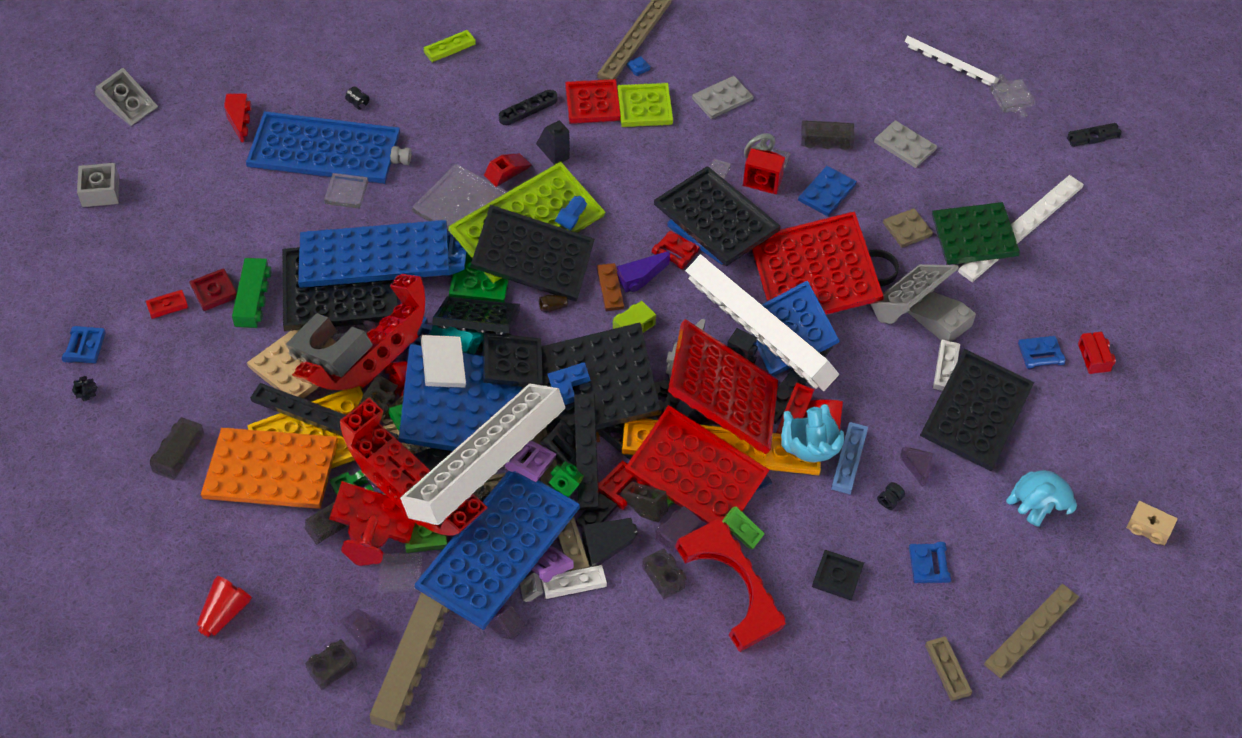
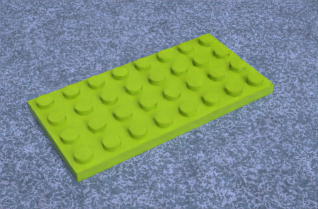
(536, 198)

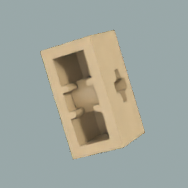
(1151, 523)

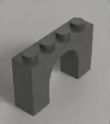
(334, 359)

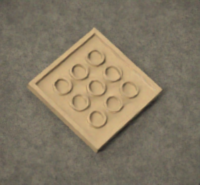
(277, 367)

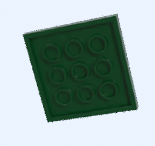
(975, 233)

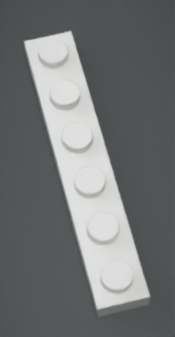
(957, 64)

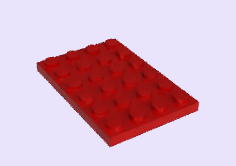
(695, 467)

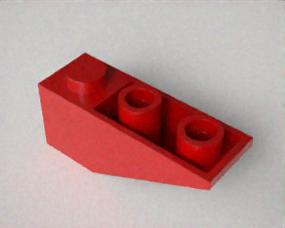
(237, 113)
(505, 168)

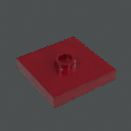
(213, 289)

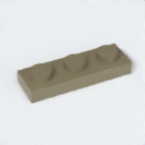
(948, 668)

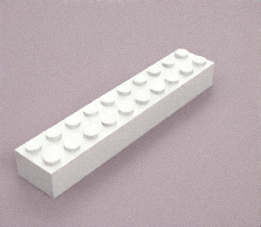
(762, 324)
(482, 454)

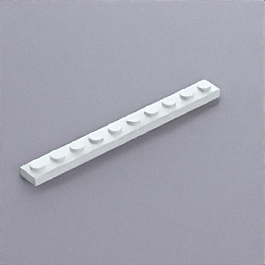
(1029, 221)

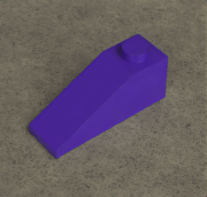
(639, 272)

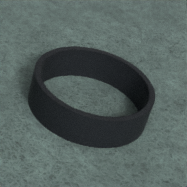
(884, 254)

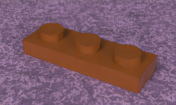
(610, 287)

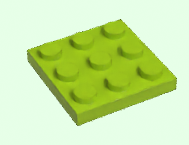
(645, 105)

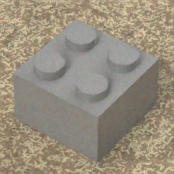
(98, 185)

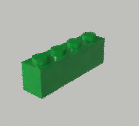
(250, 293)

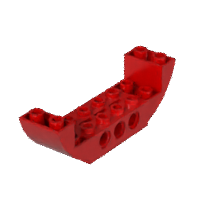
(388, 340)
(394, 466)

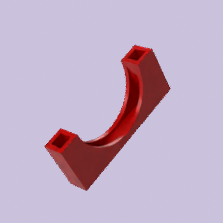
(716, 543)

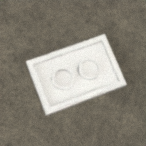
(443, 361)

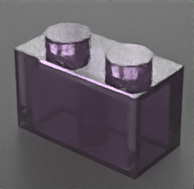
(679, 525)

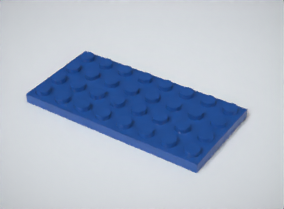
(322, 146)
(373, 253)
(497, 548)

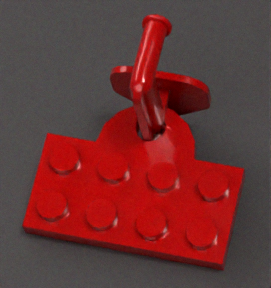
(373, 519)

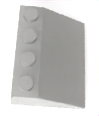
(910, 291)

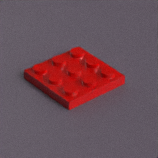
(592, 101)

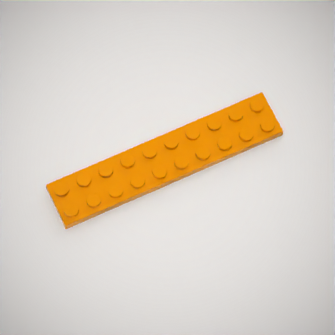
(775, 459)

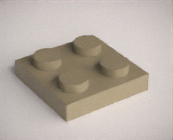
(907, 227)

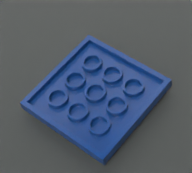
(804, 316)

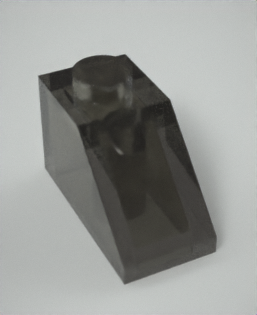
(646, 501)

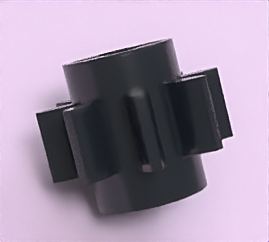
(84, 388)

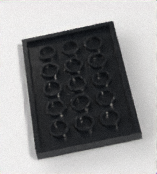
(717, 215)
(532, 253)
(977, 409)

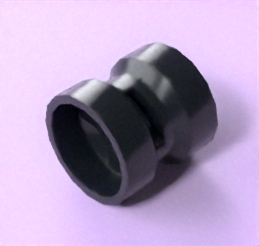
(357, 97)
(892, 494)

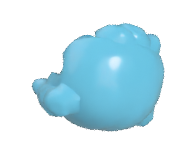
(812, 437)
(1041, 493)

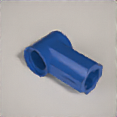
(569, 216)

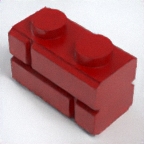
(1096, 352)

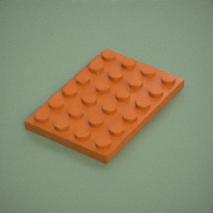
(270, 468)

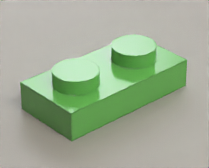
(743, 528)

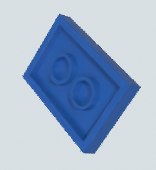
(827, 191)

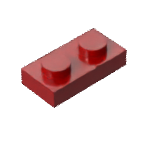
(166, 304)

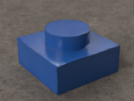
(638, 66)

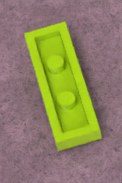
(449, 45)

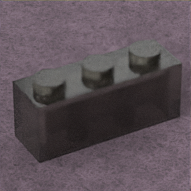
(827, 134)
(176, 448)

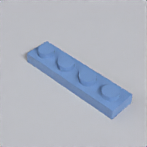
(849, 458)

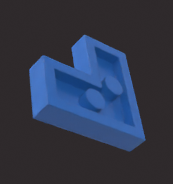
(568, 378)

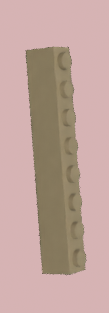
(407, 663)

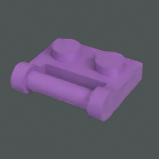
(535, 464)
(555, 564)

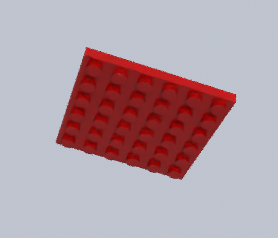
(826, 254)
(724, 386)

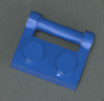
(89, 346)
(1041, 347)
(923, 564)

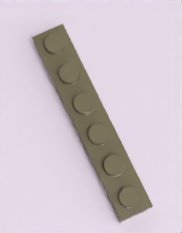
(1031, 631)

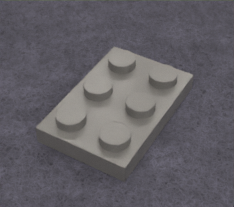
(722, 97)
(905, 144)

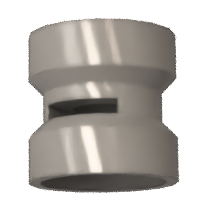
(401, 155)

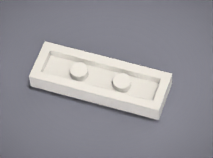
(946, 363)
(575, 582)

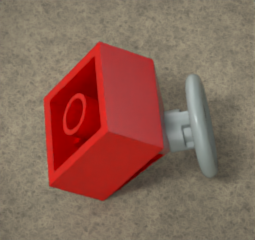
(763, 166)

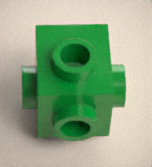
(565, 478)

